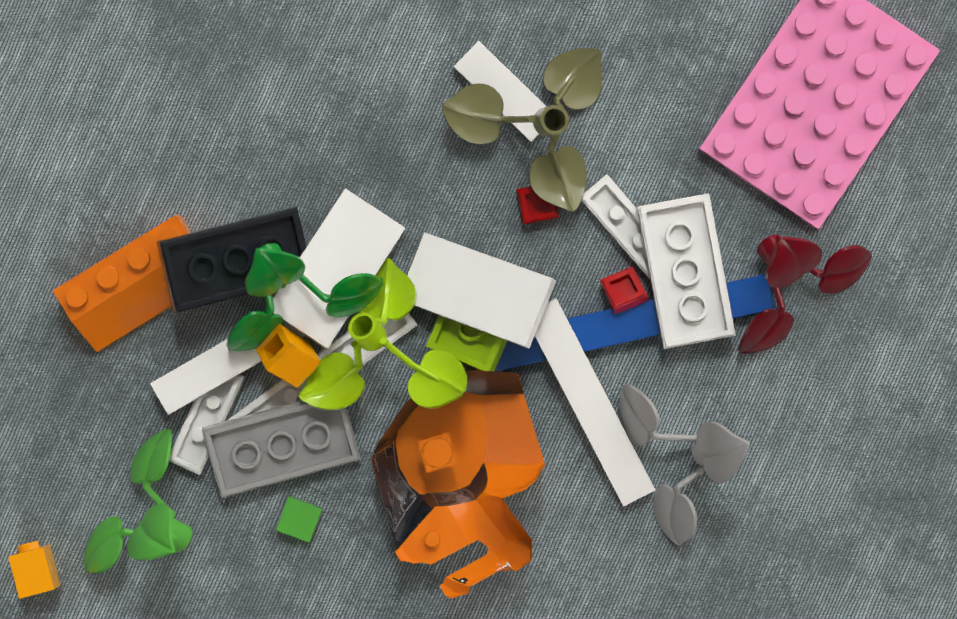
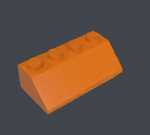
(121, 288)

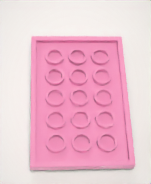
(819, 103)

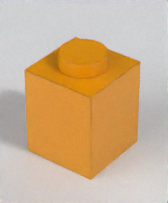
(288, 356)
(34, 569)

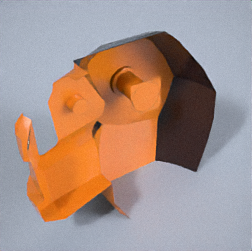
(448, 476)

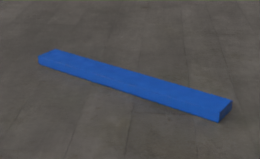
(639, 322)

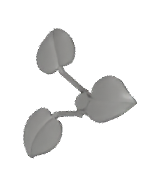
(715, 450)

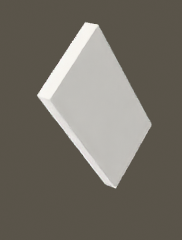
(348, 242)
(686, 271)
(479, 290)

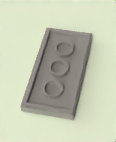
(278, 446)

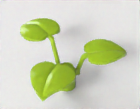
(336, 379)

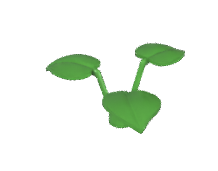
(157, 533)

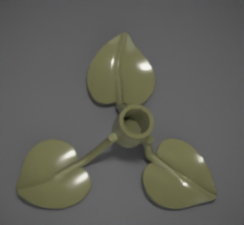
(562, 173)

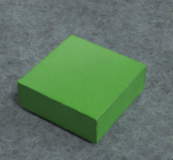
(299, 519)

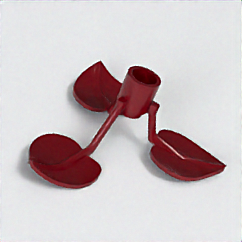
(786, 261)

